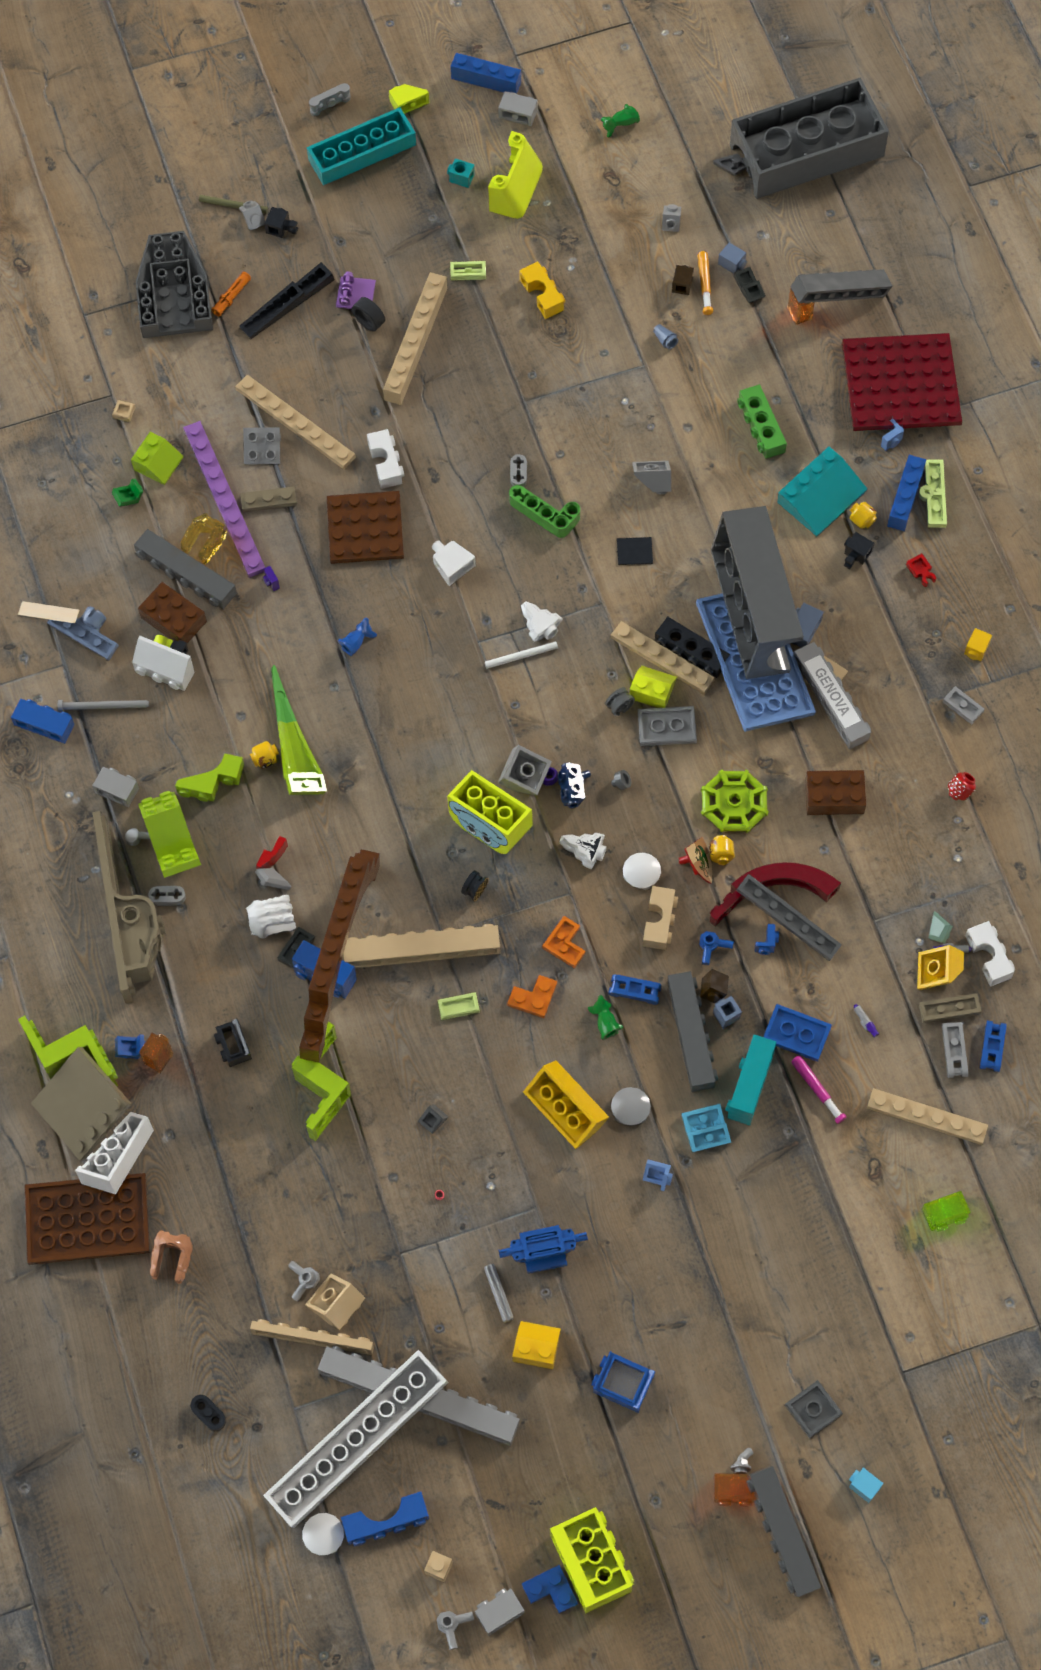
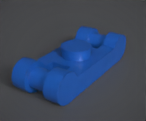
(635, 989)
(993, 1046)

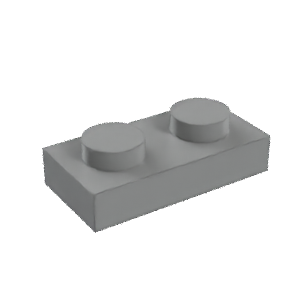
(963, 705)

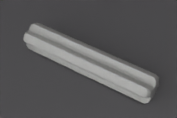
(498, 1293)

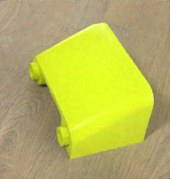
(513, 193)

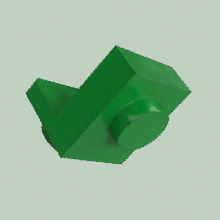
(128, 494)

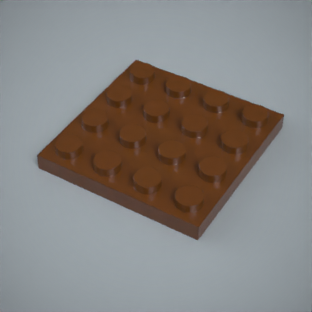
(365, 527)

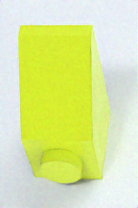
(408, 97)

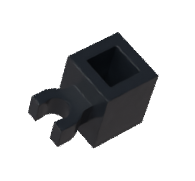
(279, 222)
(857, 549)

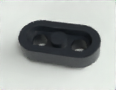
(208, 1413)

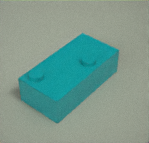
(751, 1080)

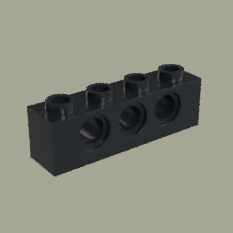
(687, 638)

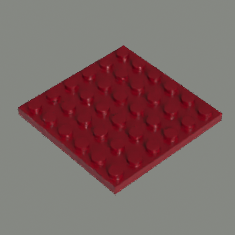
(902, 381)

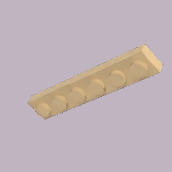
(662, 657)
(927, 1116)
(304, 1335)

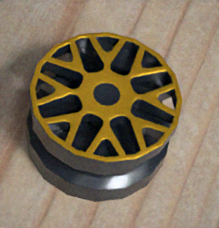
(474, 885)

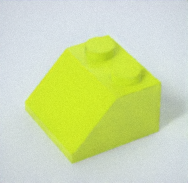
(652, 687)

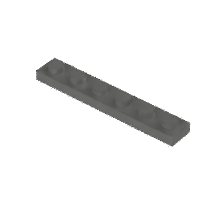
(788, 917)

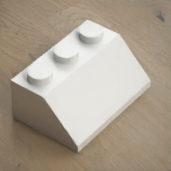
(162, 664)

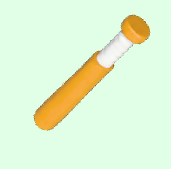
(703, 264)

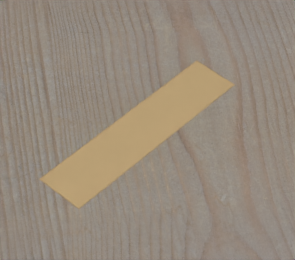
(48, 612)

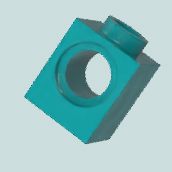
(465, 177)

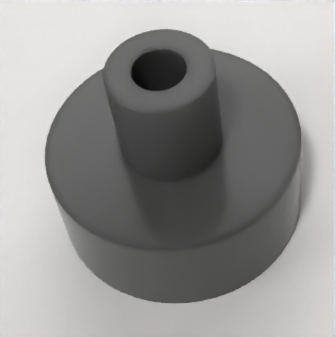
(621, 780)

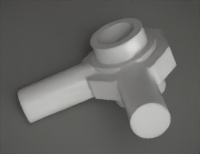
(307, 1278)
(448, 1622)

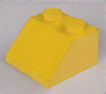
(536, 1345)

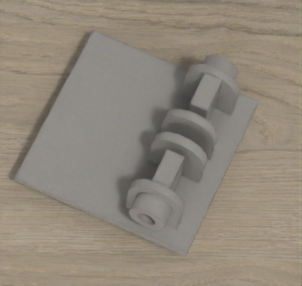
(262, 445)

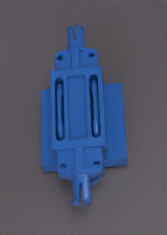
(543, 1248)

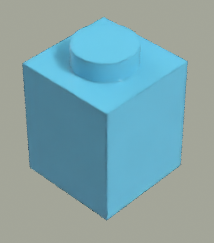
(865, 1484)

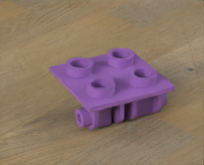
(352, 289)

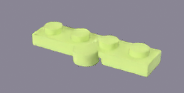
(934, 494)

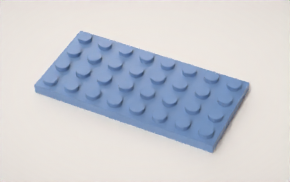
(761, 699)

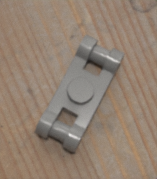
(329, 98)

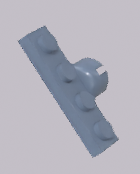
(87, 633)

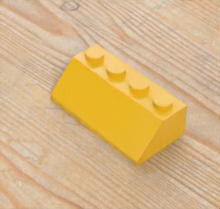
(565, 1104)

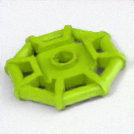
(728, 809)

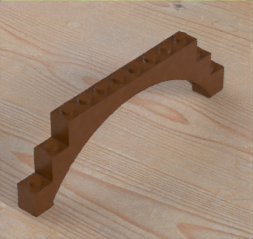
(358, 875)

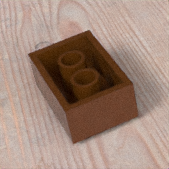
(172, 614)
(835, 792)

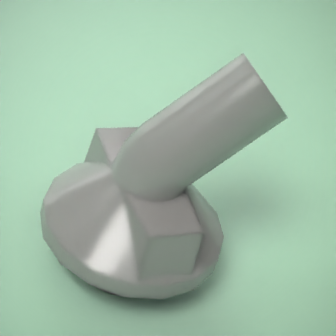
(741, 1465)

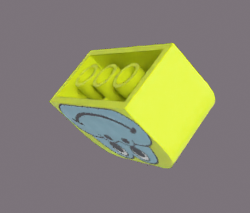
(489, 813)

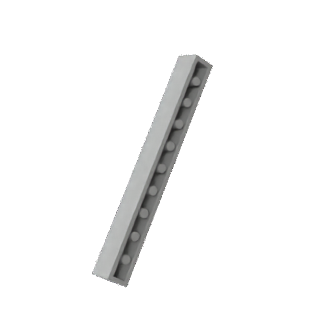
(444, 1405)

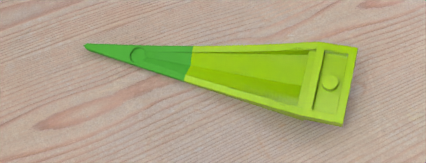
(298, 762)

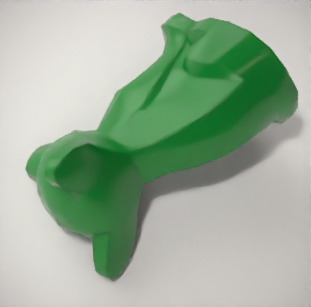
(622, 118)
(606, 1021)

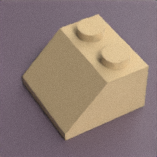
(335, 1301)

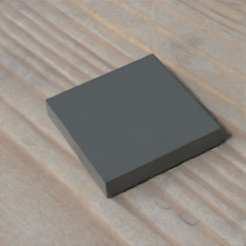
(813, 1409)

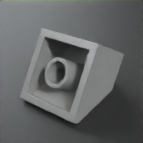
(524, 771)

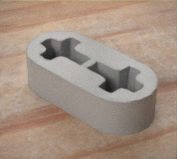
(522, 471)
(167, 895)

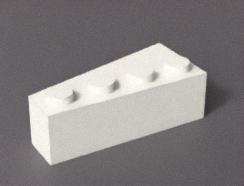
(114, 1159)

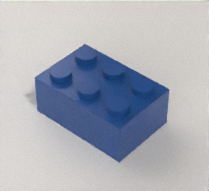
(305, 962)

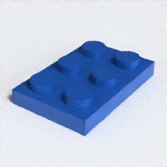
(797, 1032)

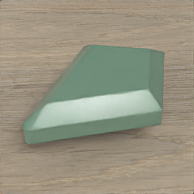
(939, 929)

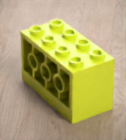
(586, 1573)

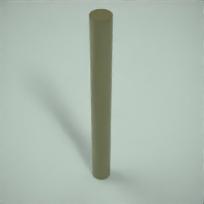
(228, 203)

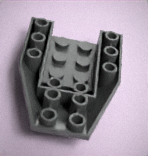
(172, 288)

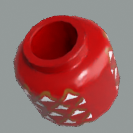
(961, 786)

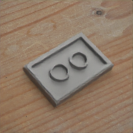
(667, 726)

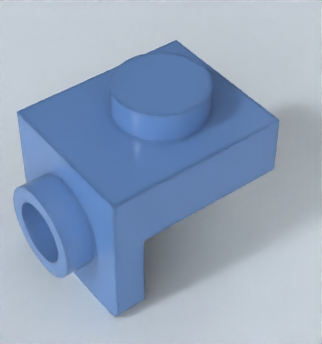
(892, 438)
(658, 1173)

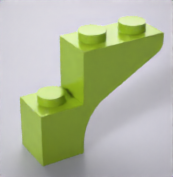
(205, 785)

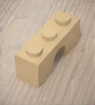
(662, 902)

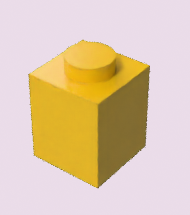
(977, 644)

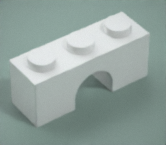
(381, 445)
(985, 938)

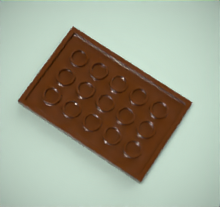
(84, 1222)

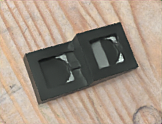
(749, 285)

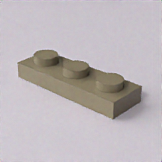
(268, 499)
(950, 1008)

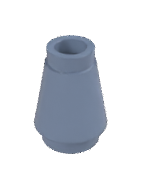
(666, 337)

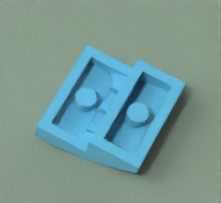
(706, 1128)

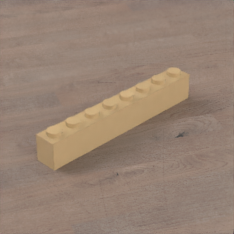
(415, 338)
(422, 946)

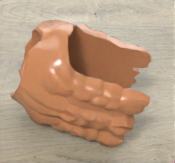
(165, 1240)

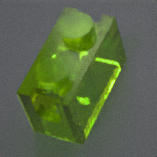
(946, 1211)

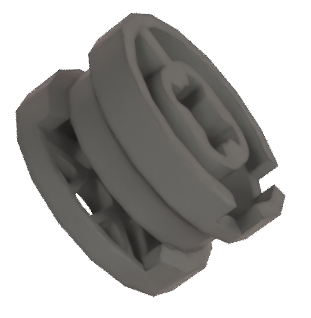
(619, 701)

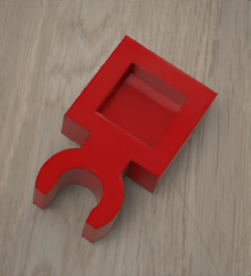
(921, 568)

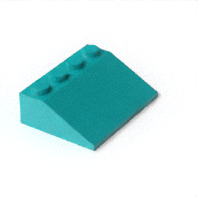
(821, 491)

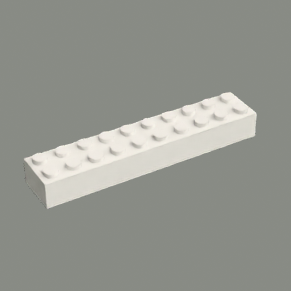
(355, 1439)

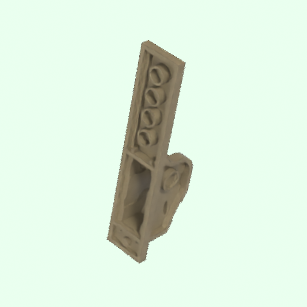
(132, 919)

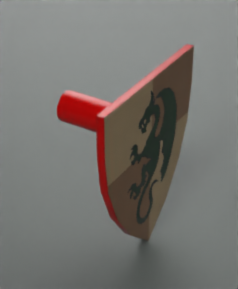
(699, 859)

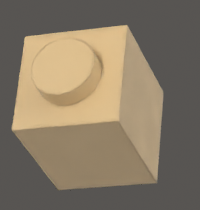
(438, 1566)

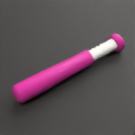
(810, 1078)

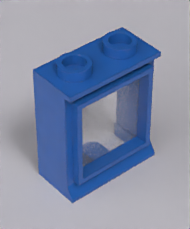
(622, 1381)

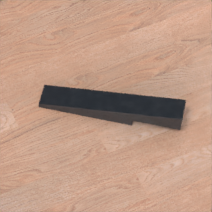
(287, 300)

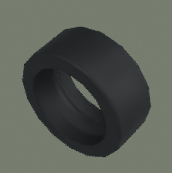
(368, 314)

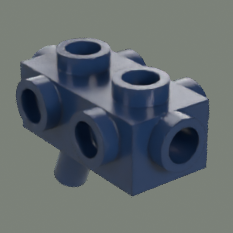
(571, 783)

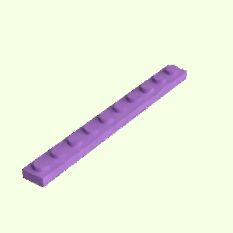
(224, 499)

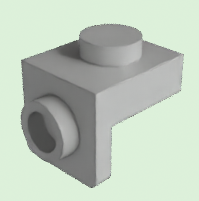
(252, 214)
(671, 218)

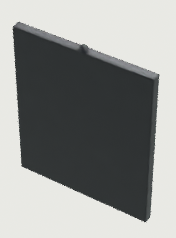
(634, 551)

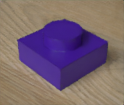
(270, 578)

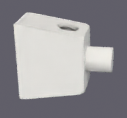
(452, 561)

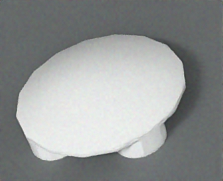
(641, 870)
(323, 1534)

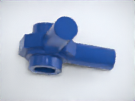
(710, 941)

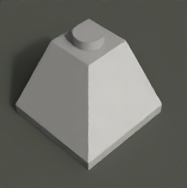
(654, 475)

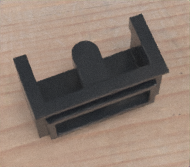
(237, 1058)

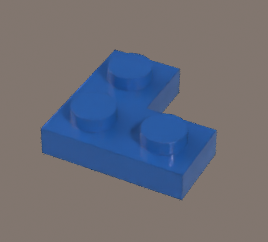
(551, 1583)

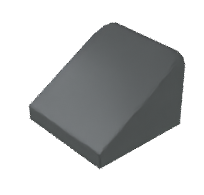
(432, 1118)

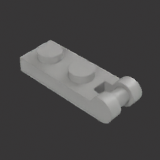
(954, 1049)

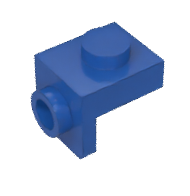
(772, 937)
(129, 1046)

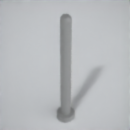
(101, 705)

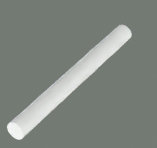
(520, 655)

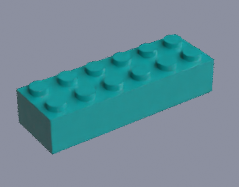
(361, 146)

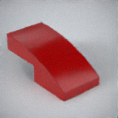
(269, 858)

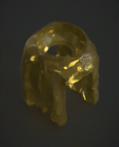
(204, 524)

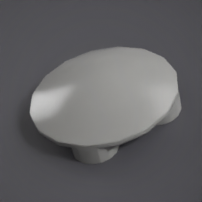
(630, 1106)

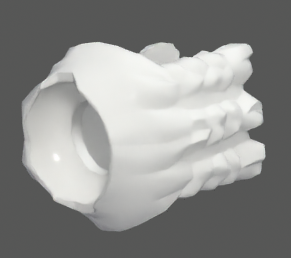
(271, 916)

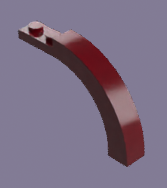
(780, 874)

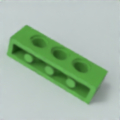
(755, 397)

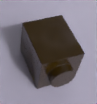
(682, 279)
(714, 986)

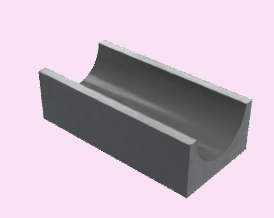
(810, 137)
(755, 591)

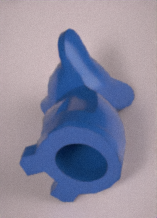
(354, 639)

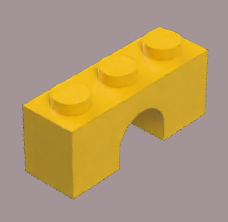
(536, 278)

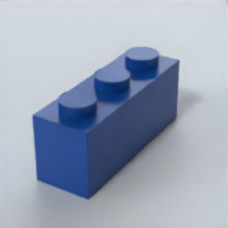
(42, 720)

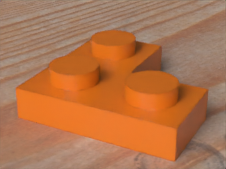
(560, 943)
(536, 1001)

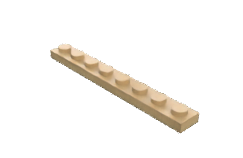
(295, 422)

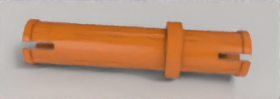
(226, 299)

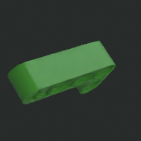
(521, 500)

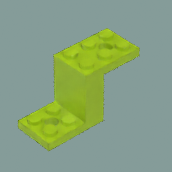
(169, 833)
(58, 1052)
(325, 1084)

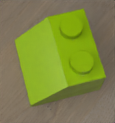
(156, 458)

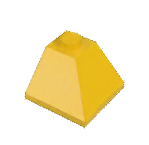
(939, 966)

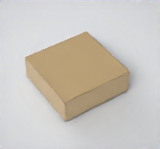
(123, 411)

